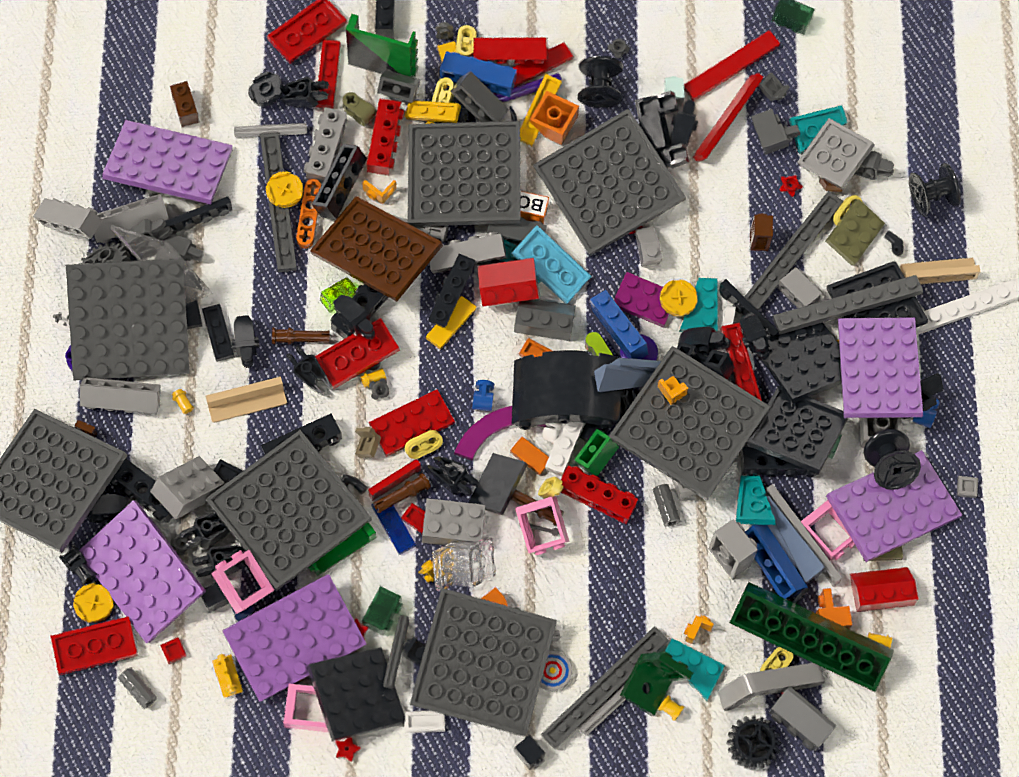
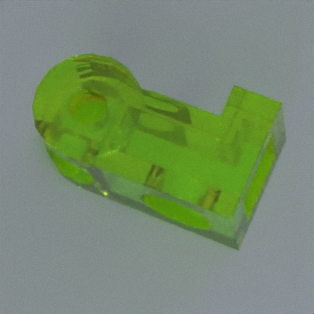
(342, 287)

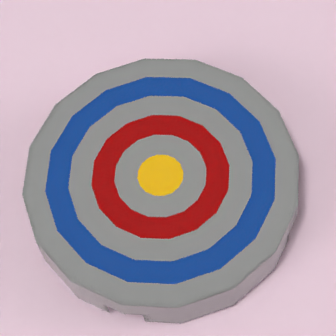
(556, 672)

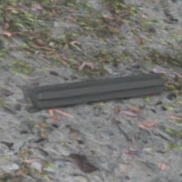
(396, 651)

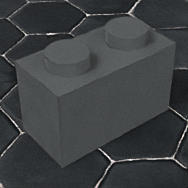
(398, 86)

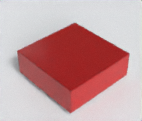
(173, 650)

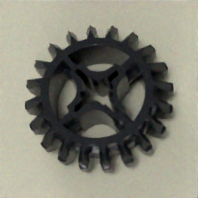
(748, 758)

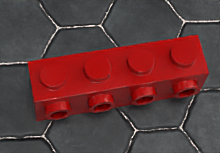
(511, 48)
(384, 137)
(598, 495)

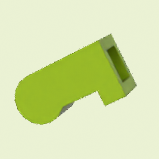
(595, 344)

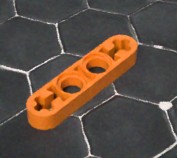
(308, 213)

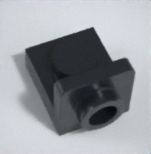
(414, 650)

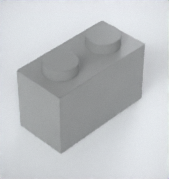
(799, 288)

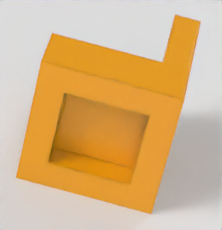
(672, 389)

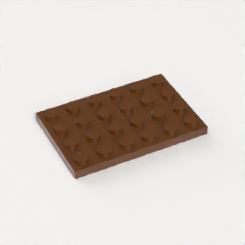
(376, 248)

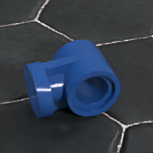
(483, 398)
(928, 416)

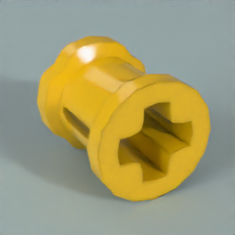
(671, 708)

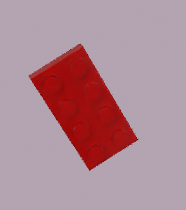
(306, 29)
(356, 354)
(411, 421)
(94, 645)

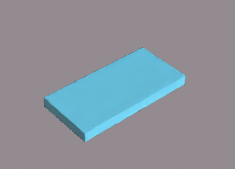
(552, 264)

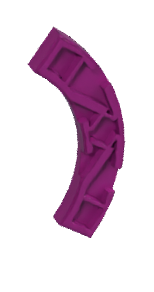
(482, 430)

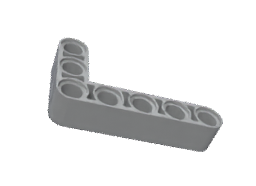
(769, 682)

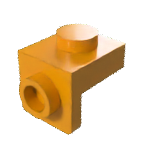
(692, 629)

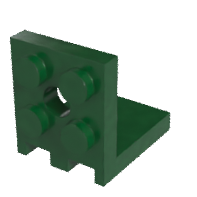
(658, 672)

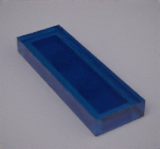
(395, 529)

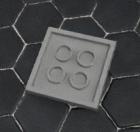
(835, 153)

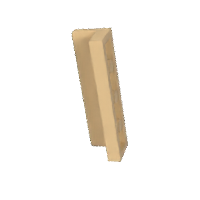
(942, 270)
(246, 399)

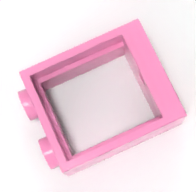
(814, 517)
(526, 529)
(229, 591)
(289, 721)

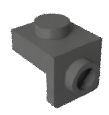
(773, 88)

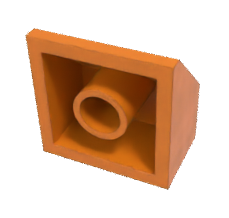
(554, 117)

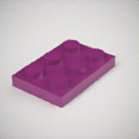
(641, 299)

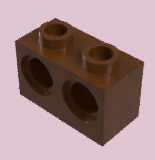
(184, 103)
(761, 232)

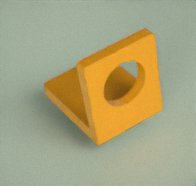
(373, 193)

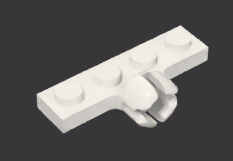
(564, 439)

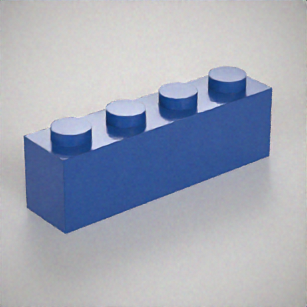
(495, 77)
(618, 326)
(775, 563)

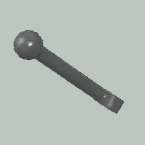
(554, 531)

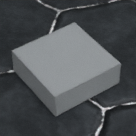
(967, 486)

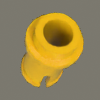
(374, 376)
(182, 401)
(884, 640)

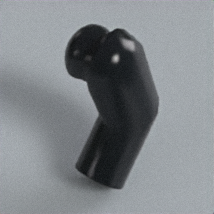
(896, 243)
(354, 482)

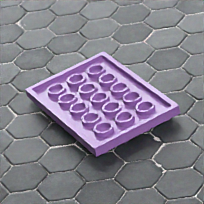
(167, 162)
(879, 368)
(890, 518)
(141, 571)
(291, 634)

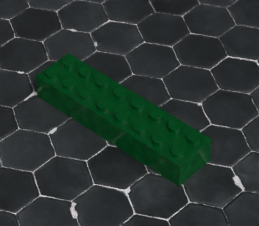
(811, 636)

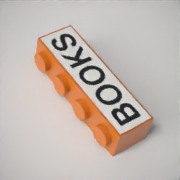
(534, 206)

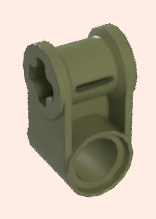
(360, 110)

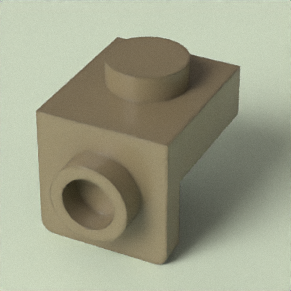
(368, 442)

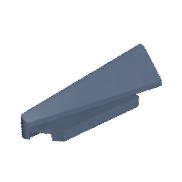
(624, 374)
(794, 545)

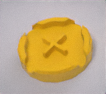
(284, 189)
(678, 298)
(93, 603)

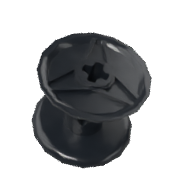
(599, 92)
(923, 193)
(891, 458)

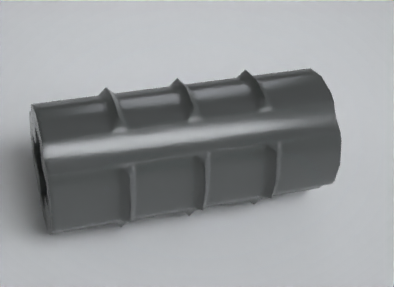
(666, 505)
(137, 688)

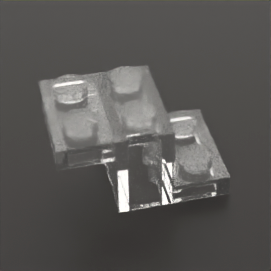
(464, 563)

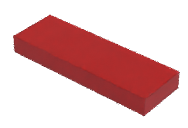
(394, 479)

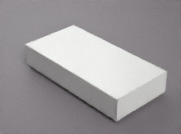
(424, 722)

